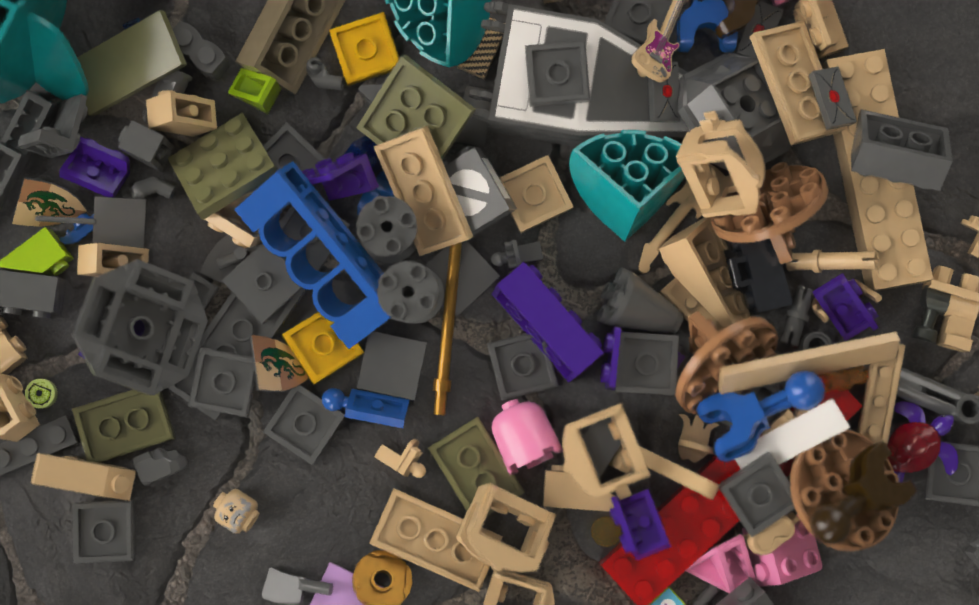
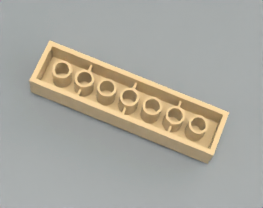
(881, 211)

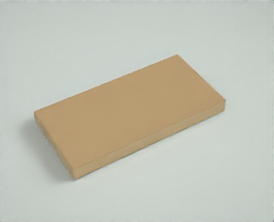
(786, 62)
(423, 183)
(428, 539)

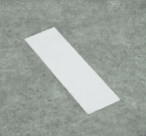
(798, 434)

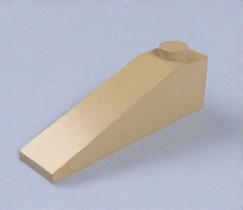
(700, 266)

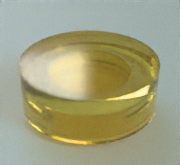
(605, 531)

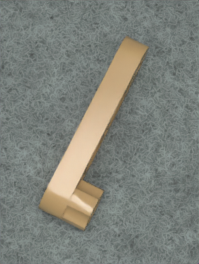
(670, 470)

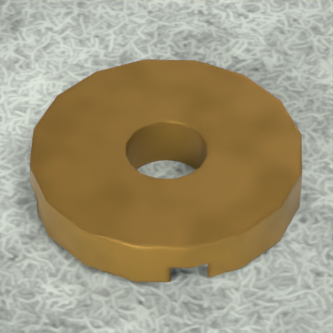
(381, 562)

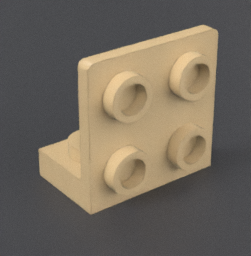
(822, 25)

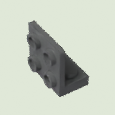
(63, 136)

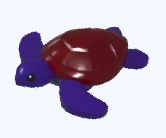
(918, 444)

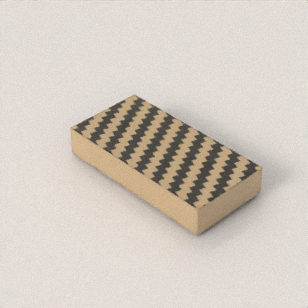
(481, 59)

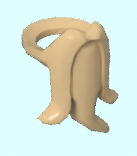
(695, 439)

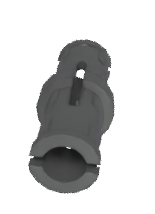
(797, 316)

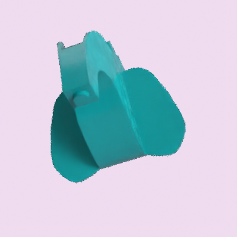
(37, 50)

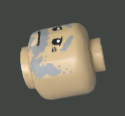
(236, 511)

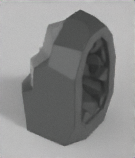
(159, 465)

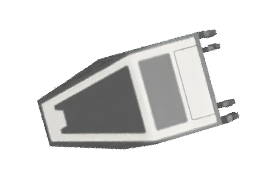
(616, 89)

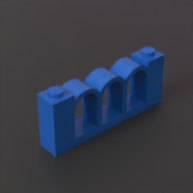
(262, 213)

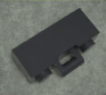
(765, 276)

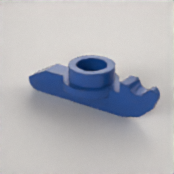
(78, 232)

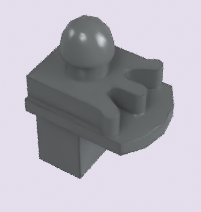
(515, 255)

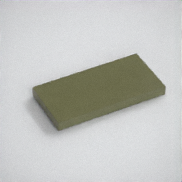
(130, 62)

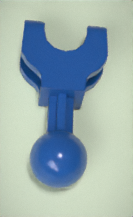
(703, 15)
(748, 415)

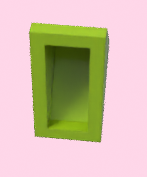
(255, 89)

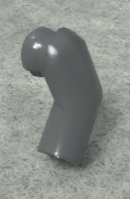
(321, 76)
(151, 185)

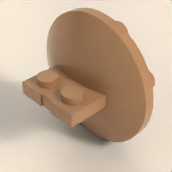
(786, 201)
(736, 344)
(819, 480)

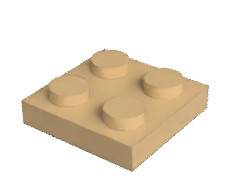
(536, 194)

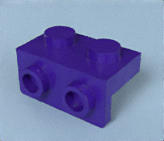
(96, 168)
(845, 308)
(640, 524)

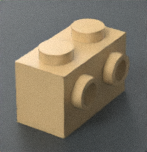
(181, 113)
(16, 413)

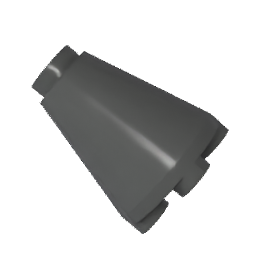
(637, 306)

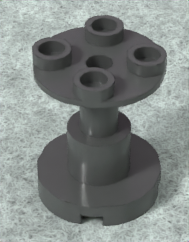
(384, 214)
(397, 283)

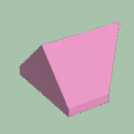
(725, 565)

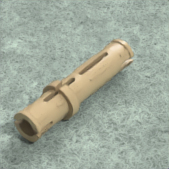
(822, 261)

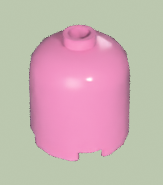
(524, 435)

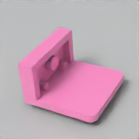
(789, 561)

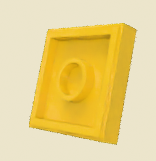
(365, 48)
(319, 347)

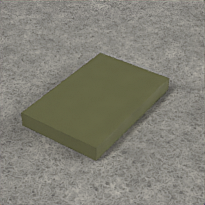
(122, 424)
(472, 460)

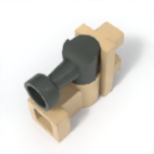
(955, 303)

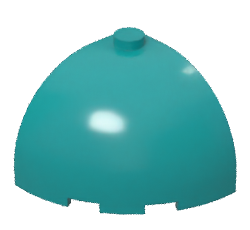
(441, 29)
(626, 177)

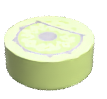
(41, 393)

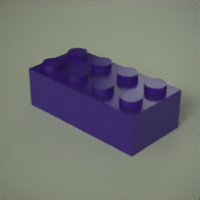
(544, 317)

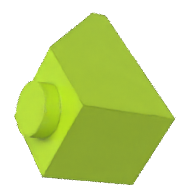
(39, 255)

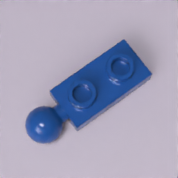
(368, 406)

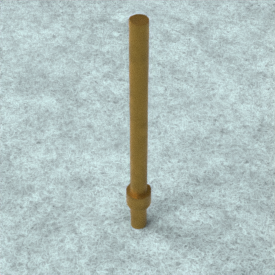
(442, 383)

